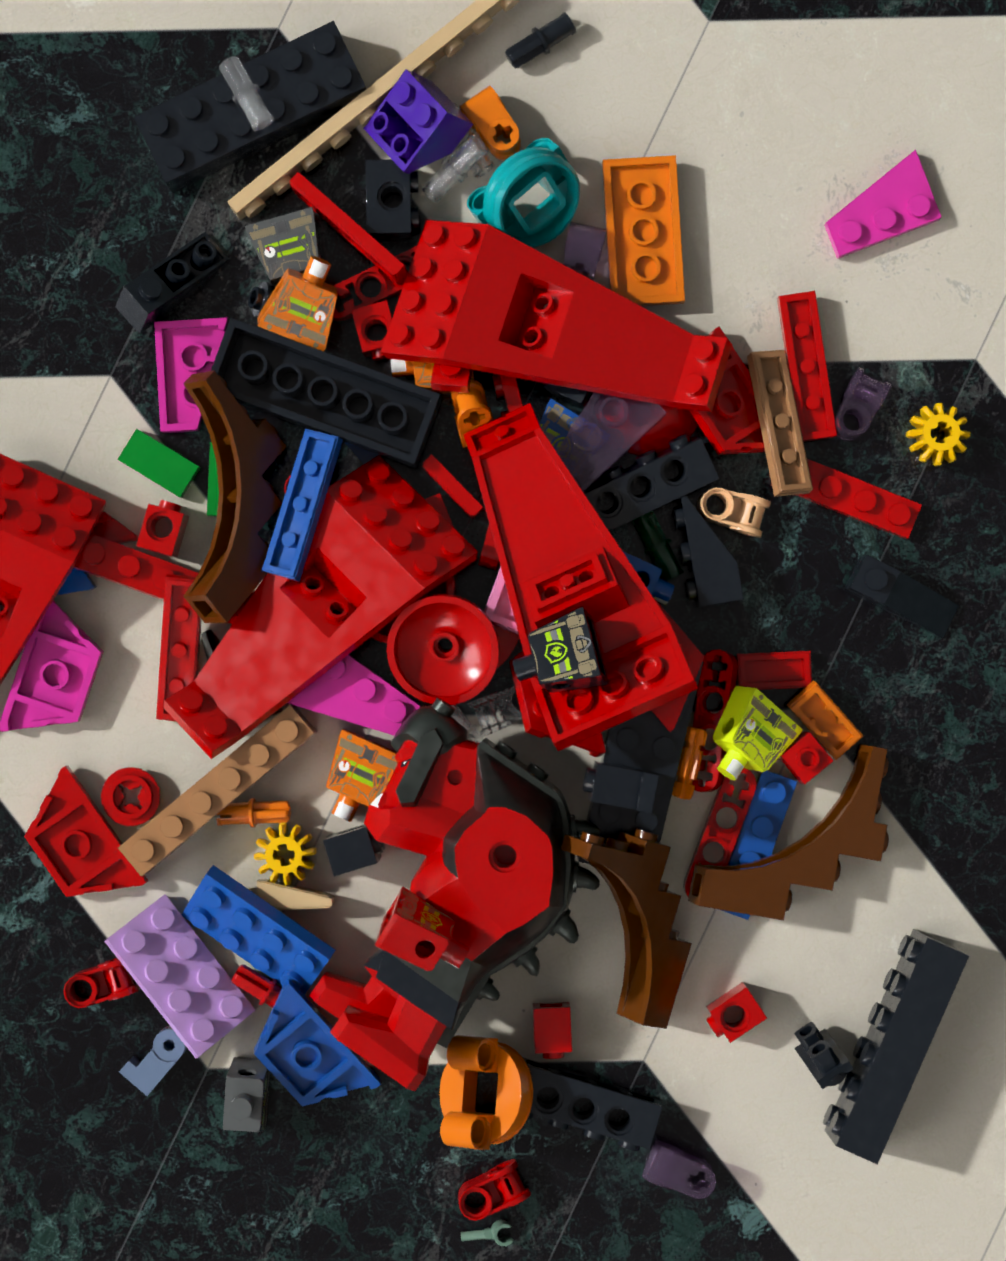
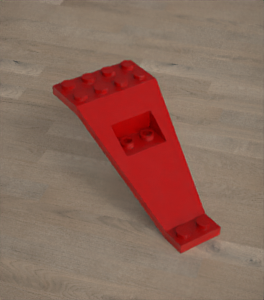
(480, 303)
(40, 542)
(368, 559)
(564, 559)

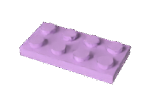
(180, 976)

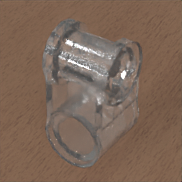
(501, 709)

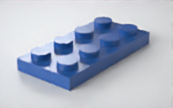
(256, 930)

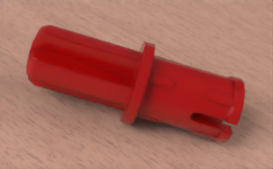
(257, 985)

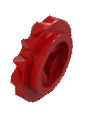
(113, 796)

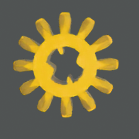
(947, 423)
(278, 864)

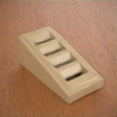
(292, 896)

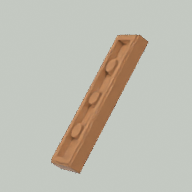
(779, 423)

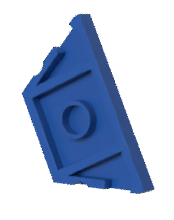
(306, 1055)

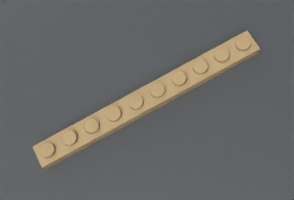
(337, 129)

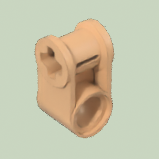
(735, 511)

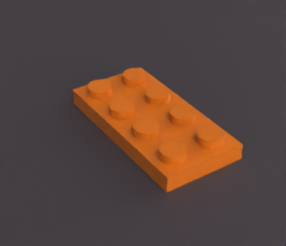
(644, 229)

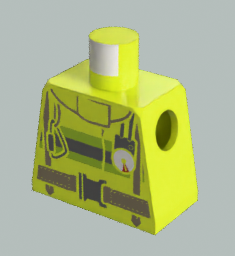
(752, 732)

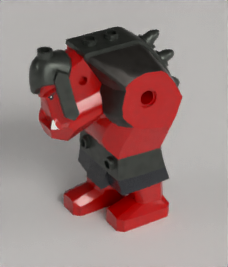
(489, 865)

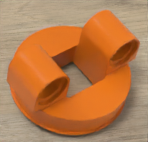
(458, 1089)

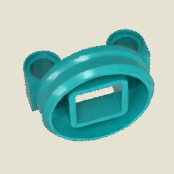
(538, 163)

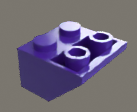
(417, 123)

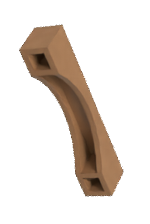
(217, 789)

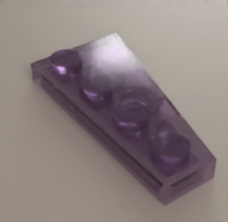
(605, 434)

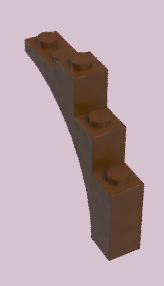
(245, 500)
(847, 829)
(647, 910)

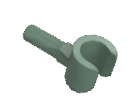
(489, 1233)

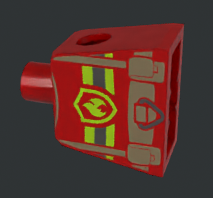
(419, 933)

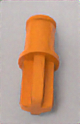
(255, 813)

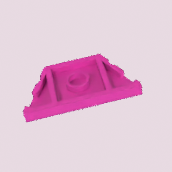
(52, 674)

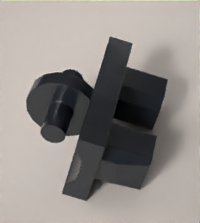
(822, 1055)

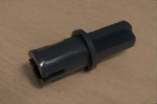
(540, 41)

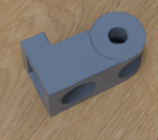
(164, 1054)

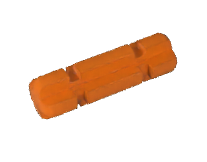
(689, 763)

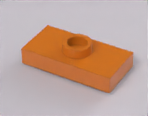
(824, 720)

